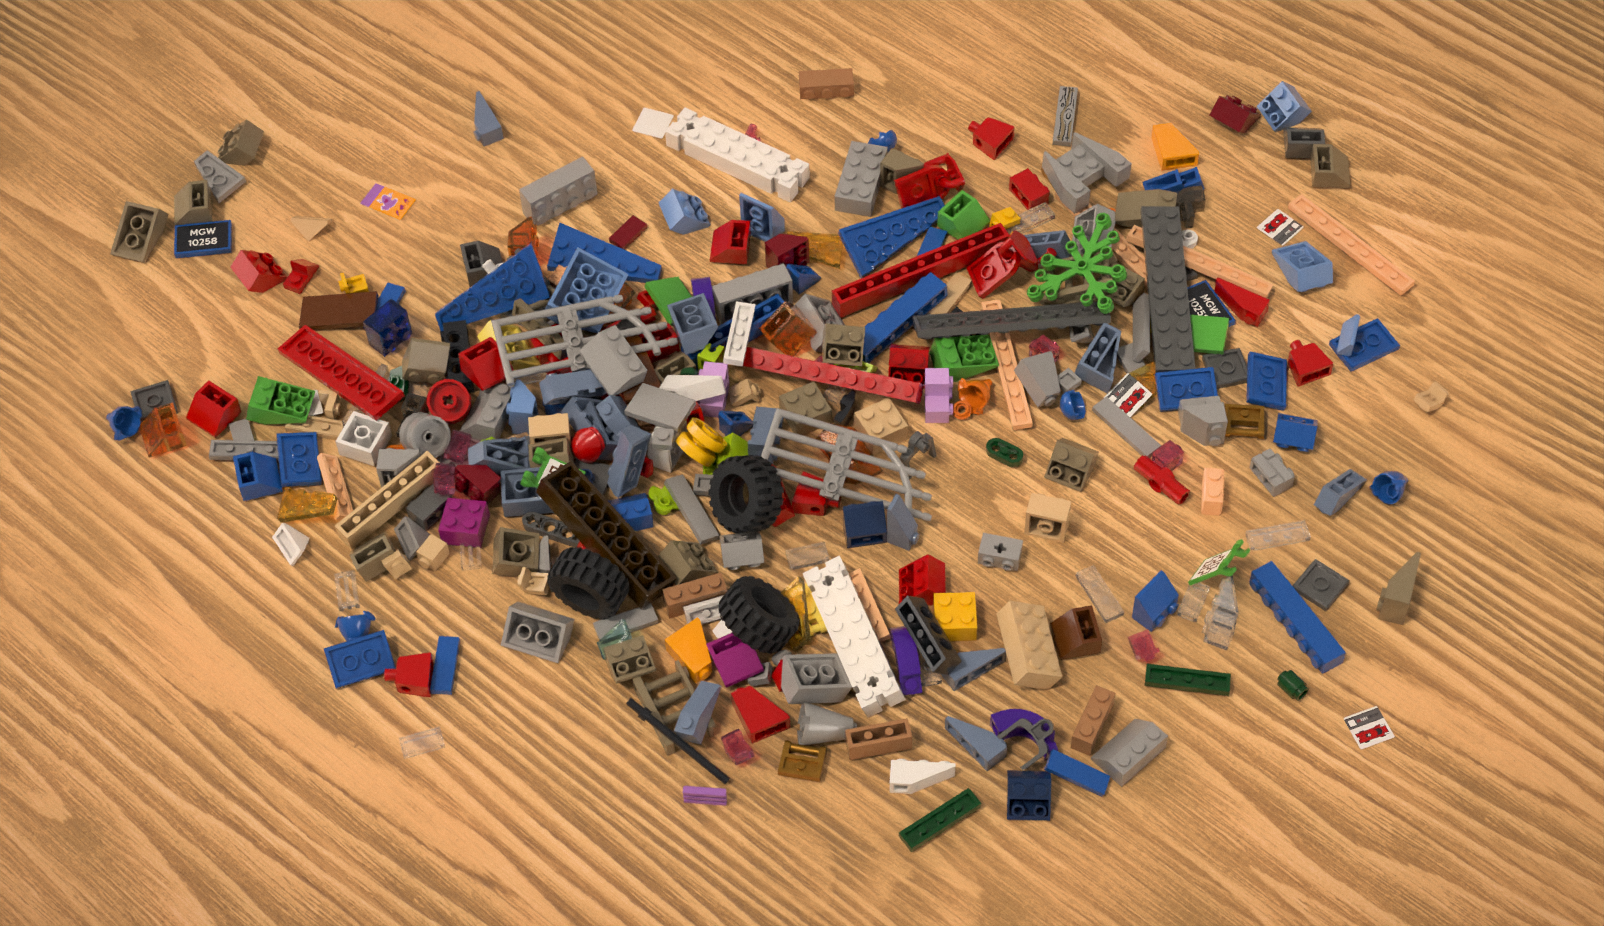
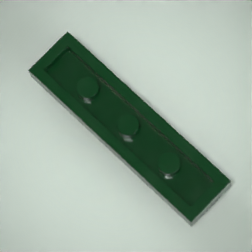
(1187, 679)
(939, 819)

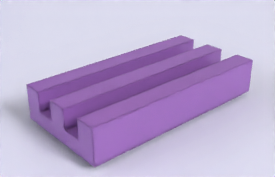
(704, 795)

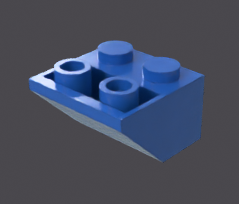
(257, 475)

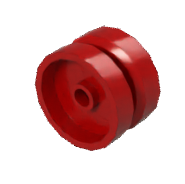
(446, 390)

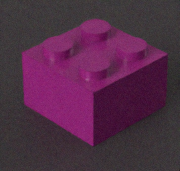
(464, 522)

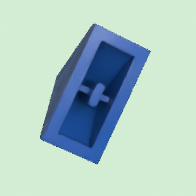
(802, 277)
(734, 422)

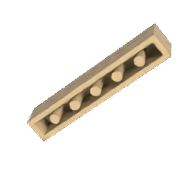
(387, 501)

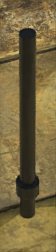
(645, 715)

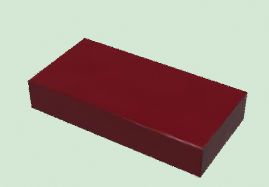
(628, 232)

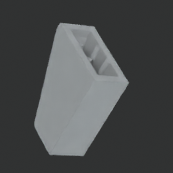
(1039, 378)

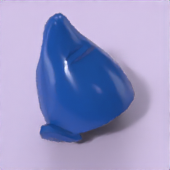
(125, 421)
(1389, 486)
(355, 626)

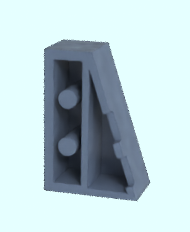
(1100, 358)
(561, 387)
(584, 414)
(762, 422)
(501, 454)

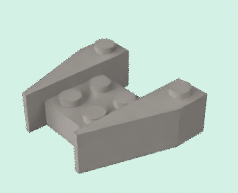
(1081, 167)

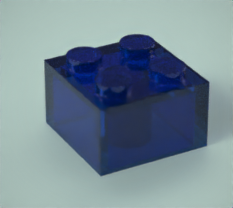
(387, 327)

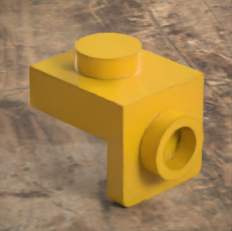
(1006, 216)
(353, 284)

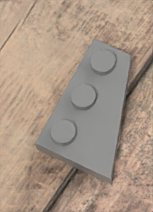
(220, 176)

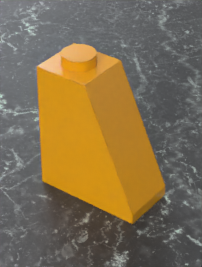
(1173, 148)
(690, 649)

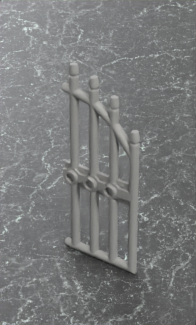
(572, 335)
(840, 461)

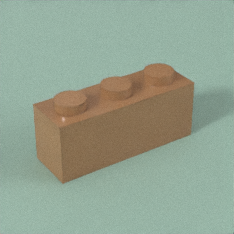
(826, 83)
(692, 592)
(1093, 720)
(878, 739)

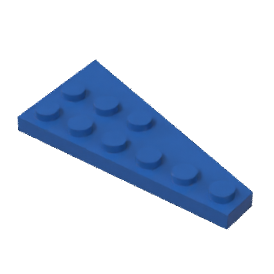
(881, 237)
(568, 240)
(498, 290)

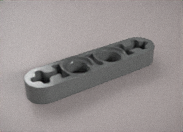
(543, 521)

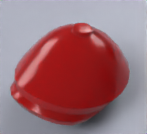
(587, 444)

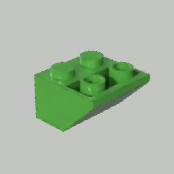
(962, 216)

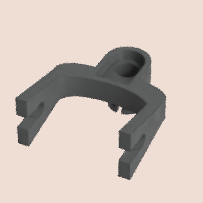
(918, 442)
(1038, 734)

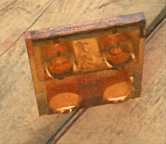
(522, 236)
(788, 329)
(162, 431)

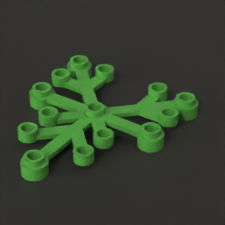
(1075, 267)

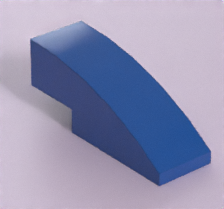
(1175, 181)

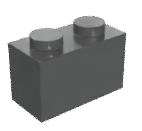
(427, 508)

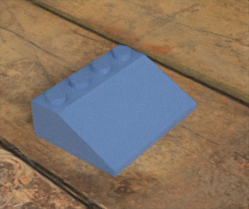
(587, 280)

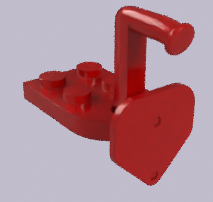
(929, 181)
(1003, 262)

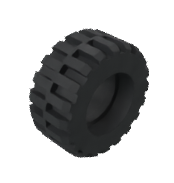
(763, 489)
(588, 583)
(758, 614)

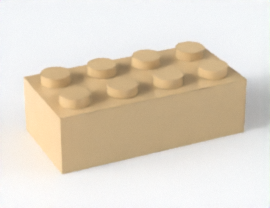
(1029, 645)

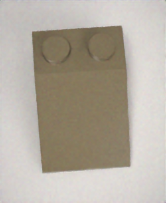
(1130, 203)
(138, 231)
(1396, 597)

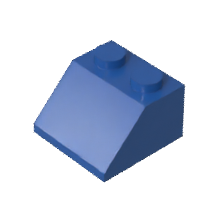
(1295, 432)
(634, 510)
(1155, 602)

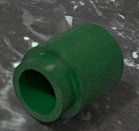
(1292, 685)

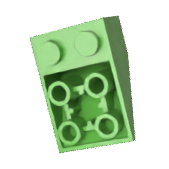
(964, 355)
(279, 402)

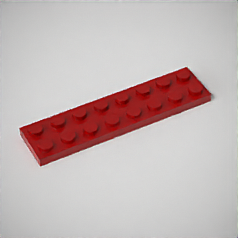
(341, 372)

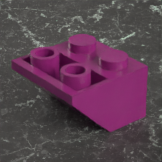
(734, 659)

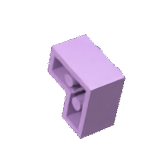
(937, 395)
(713, 405)

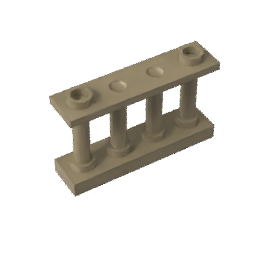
(1073, 294)
(521, 307)
(644, 689)

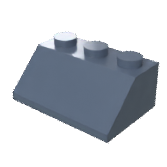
(693, 322)
(628, 459)
(519, 499)

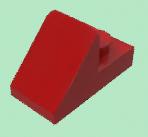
(300, 275)

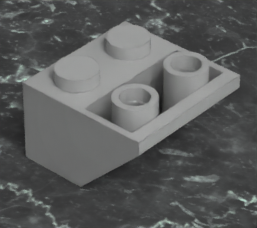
(394, 461)

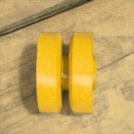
(701, 442)

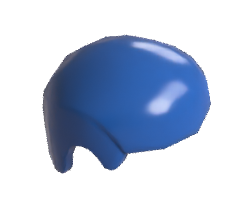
(885, 139)
(1072, 405)

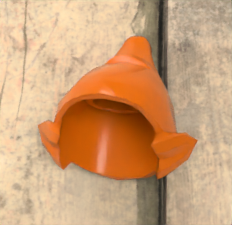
(975, 393)

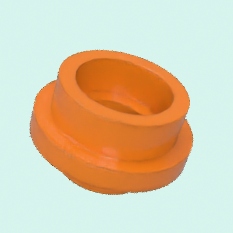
(959, 405)

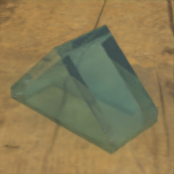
(617, 634)

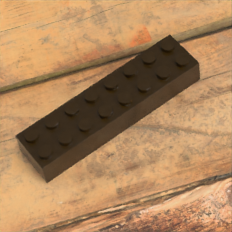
(605, 532)

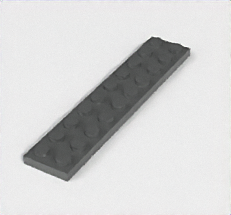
(1167, 289)
(1008, 320)

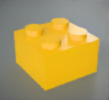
(956, 615)

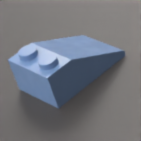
(763, 218)
(1304, 266)

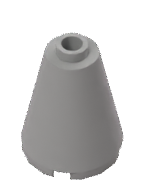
(821, 725)

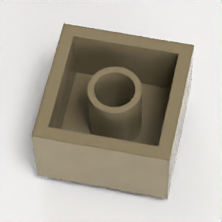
(806, 402)

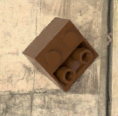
(1077, 633)

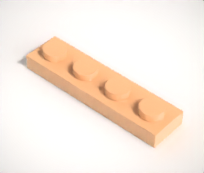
(335, 484)
(870, 605)

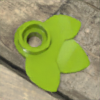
(662, 500)

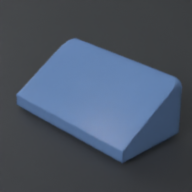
(1348, 336)

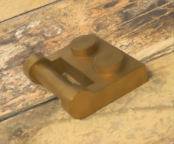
(1245, 415)
(802, 766)

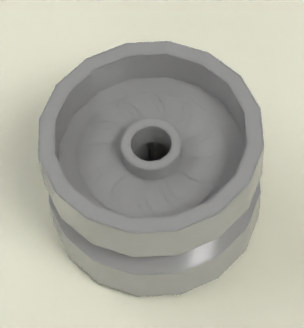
(425, 433)

